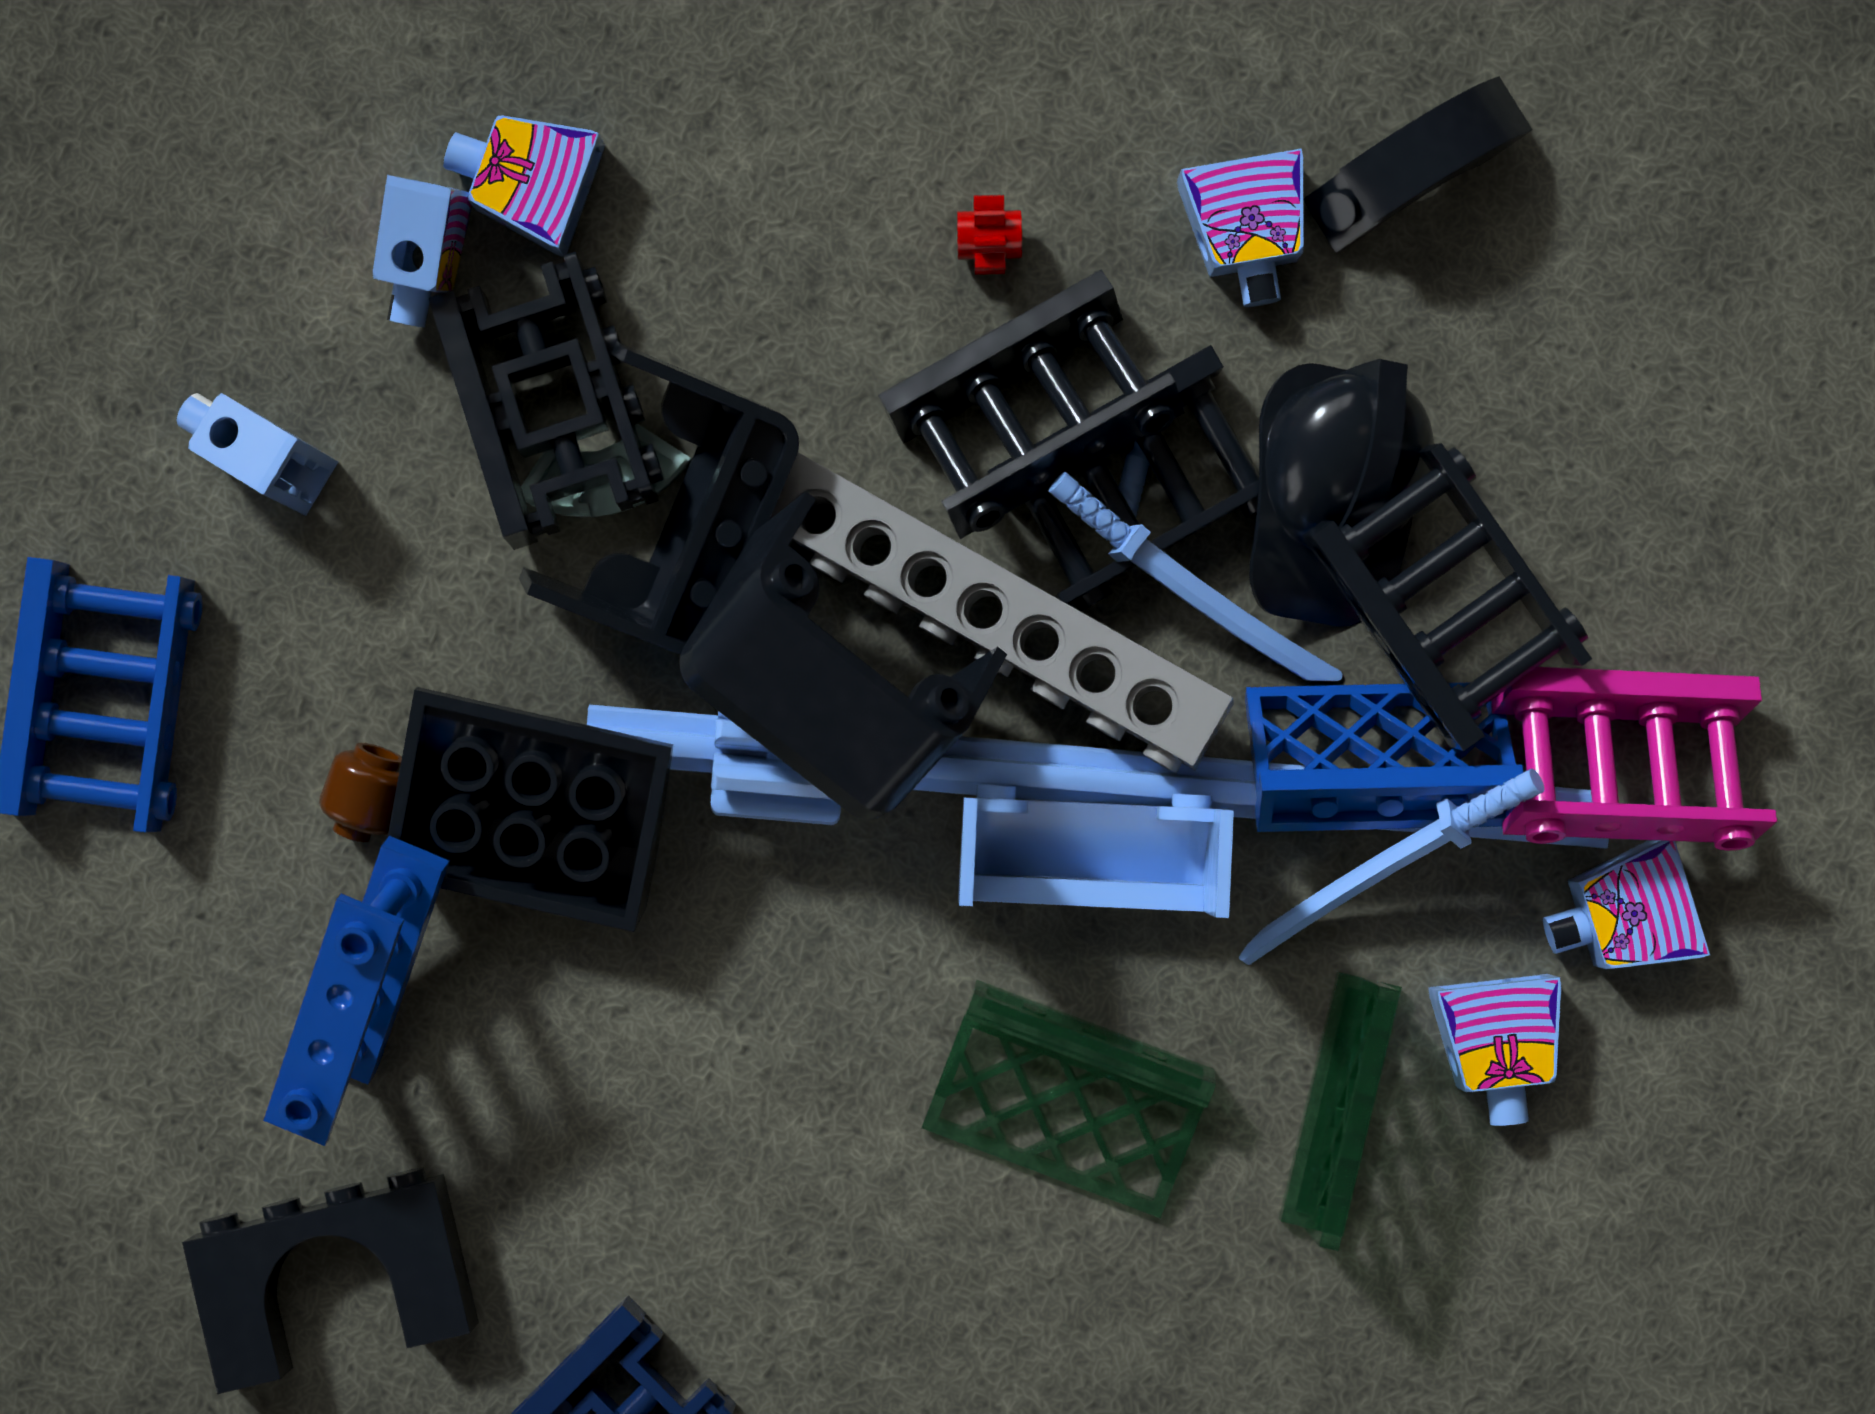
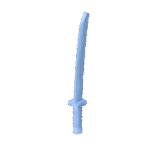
(1132, 545)
(1451, 826)

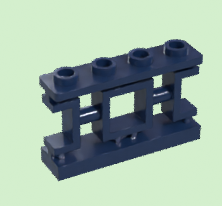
(626, 1319)

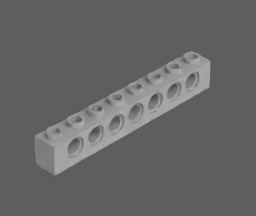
(1196, 705)

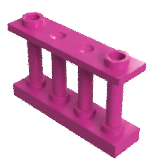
(1657, 703)

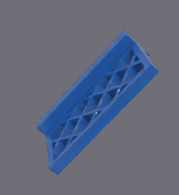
(1370, 797)

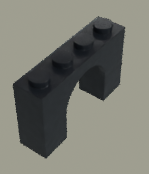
(239, 1265)

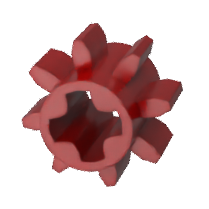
(989, 234)

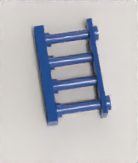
(43, 655)
(356, 989)

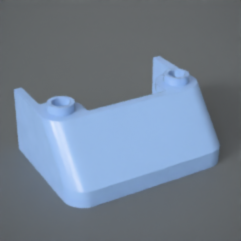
(1096, 853)

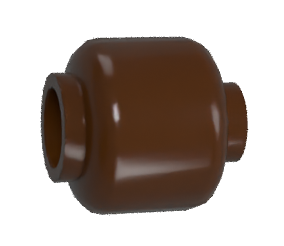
(361, 791)

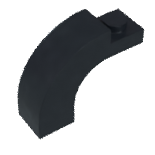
(1416, 161)

